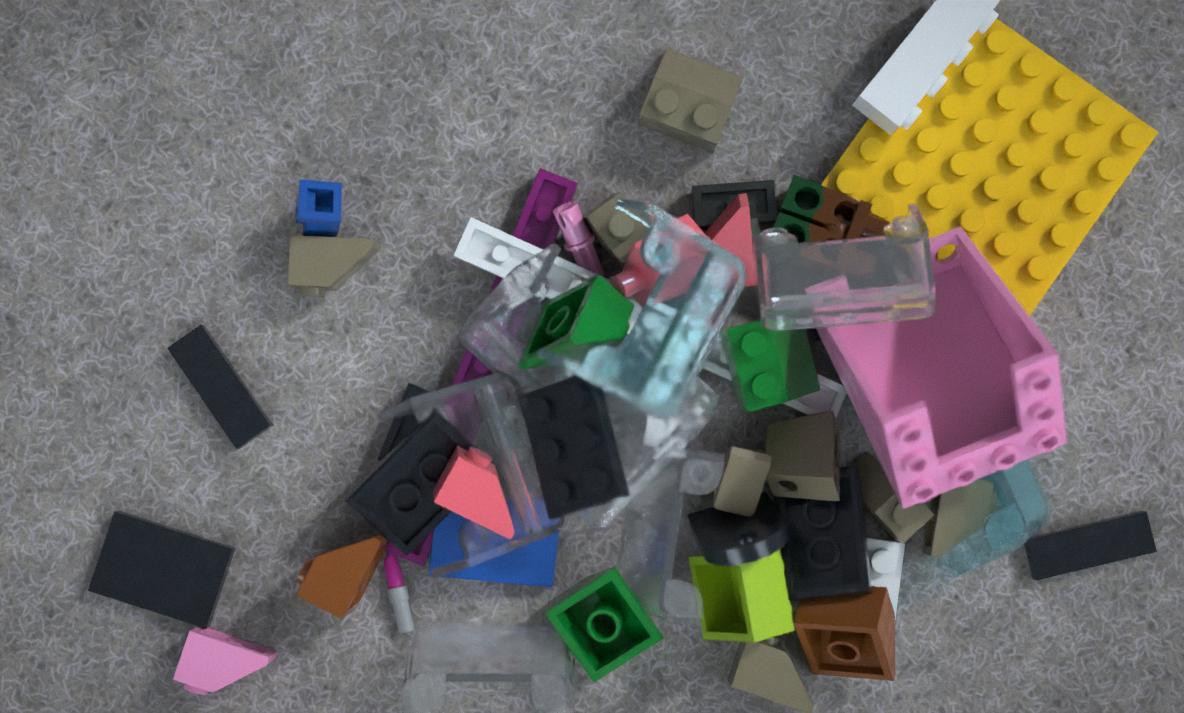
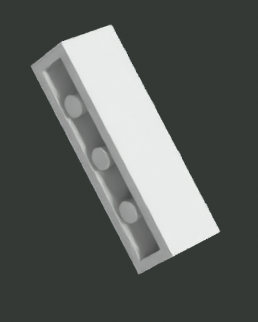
(921, 59)

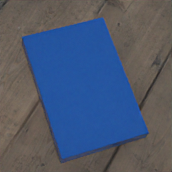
(525, 565)

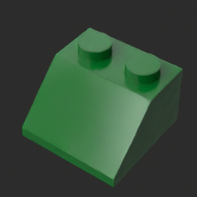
(577, 320)
(768, 365)
(602, 622)

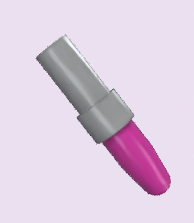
(398, 594)

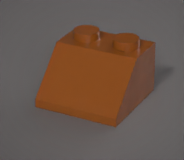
(341, 575)
(849, 635)

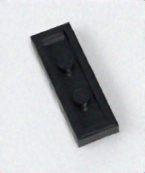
(220, 386)
(1090, 545)

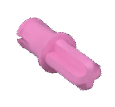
(577, 237)

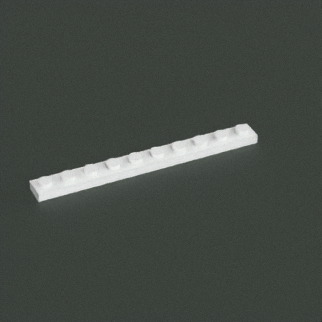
(502, 252)

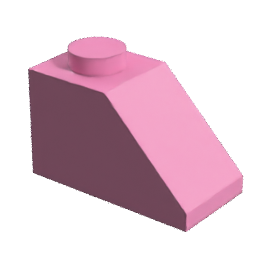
(218, 659)

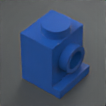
(319, 207)

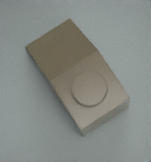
(326, 262)
(884, 505)
(958, 516)
(769, 673)

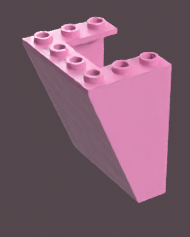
(955, 388)

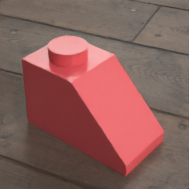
(734, 234)
(474, 491)

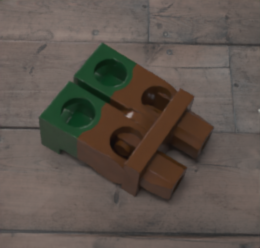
(823, 214)

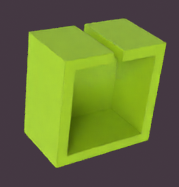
(743, 600)

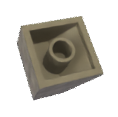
(689, 100)

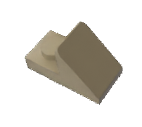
(741, 481)

